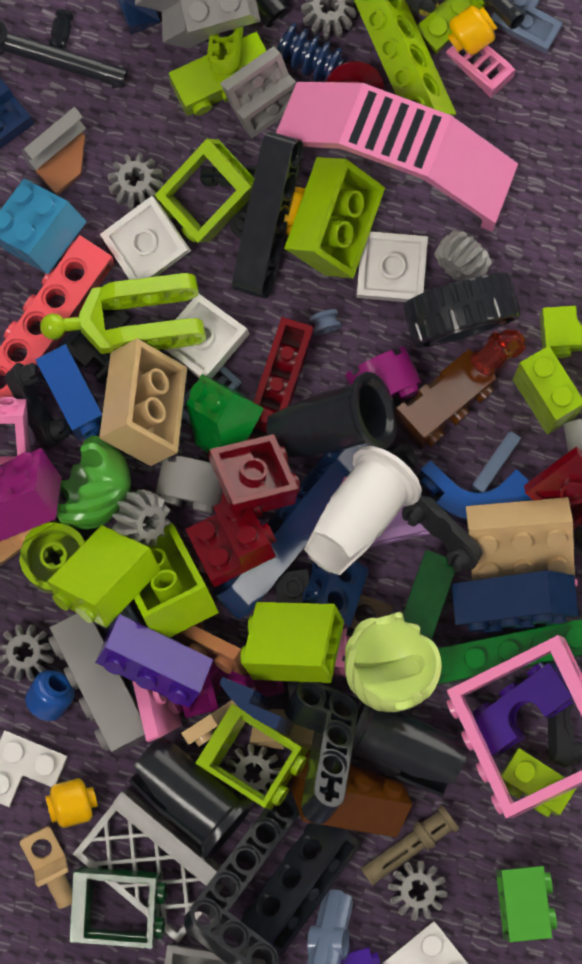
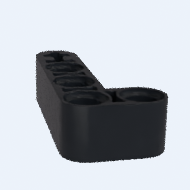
(333, 720)

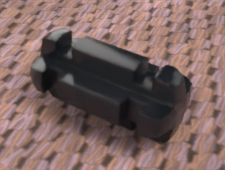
(61, 28)

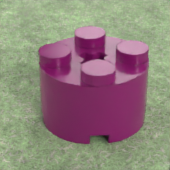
(396, 372)

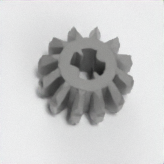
(332, 20)
(127, 173)
(462, 256)
(142, 517)
(29, 663)
(255, 760)
(428, 895)

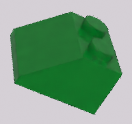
(220, 414)

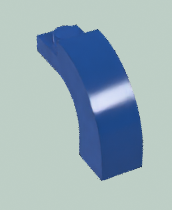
(454, 499)

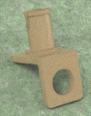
(51, 868)

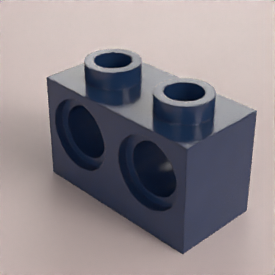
(336, 589)

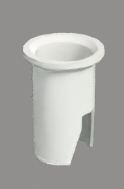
(362, 508)

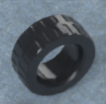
(461, 309)

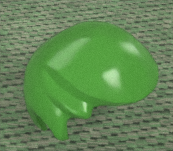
(94, 486)

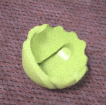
(391, 663)

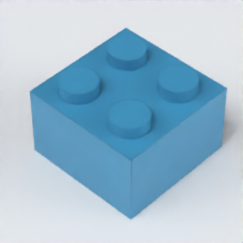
(38, 225)

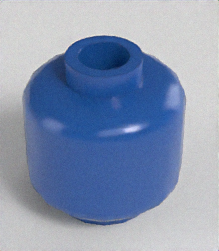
(49, 695)

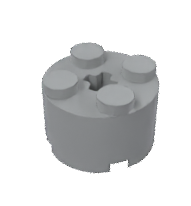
(189, 482)

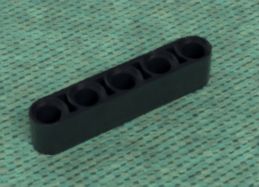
(264, 220)

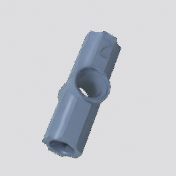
(330, 937)

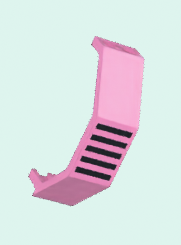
(403, 138)

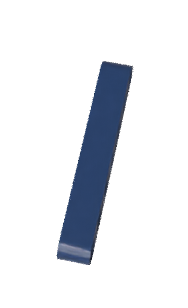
(292, 530)

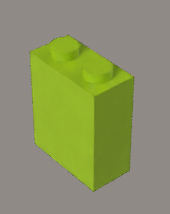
(548, 390)
(103, 576)
(292, 642)

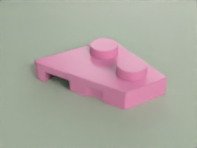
(157, 713)

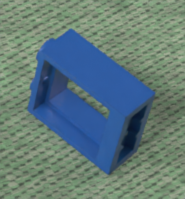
(71, 392)

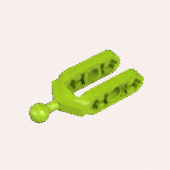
(127, 295)

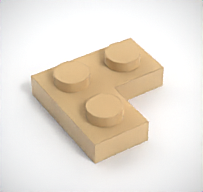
(202, 730)

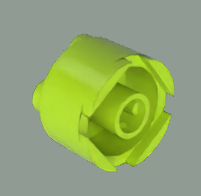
(40, 544)

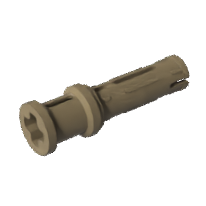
(423, 836)

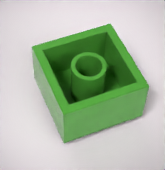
(525, 903)

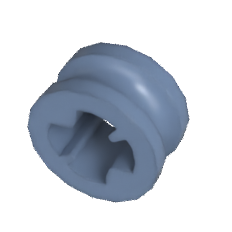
(325, 322)

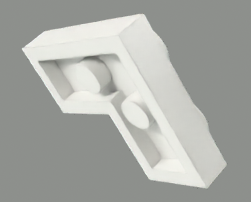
(25, 758)

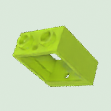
(230, 168)
(224, 738)

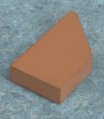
(64, 166)

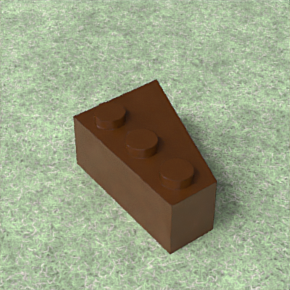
(444, 401)
(369, 804)

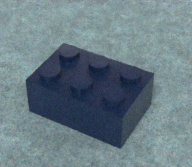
(515, 601)

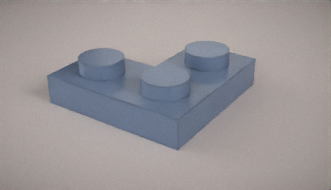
(537, 28)

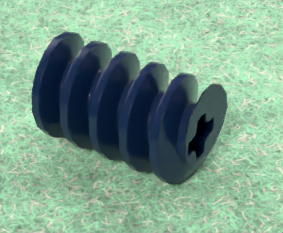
(309, 54)

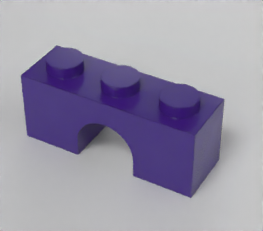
(498, 721)

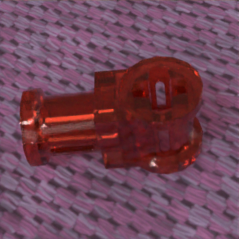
(497, 351)

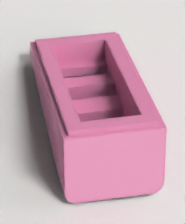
(489, 86)

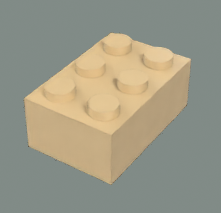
(143, 402)
(522, 537)

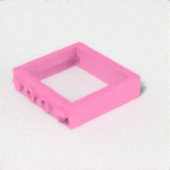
(474, 740)

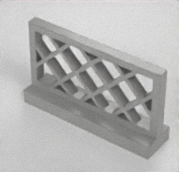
(164, 837)

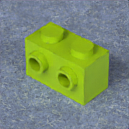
(527, 775)

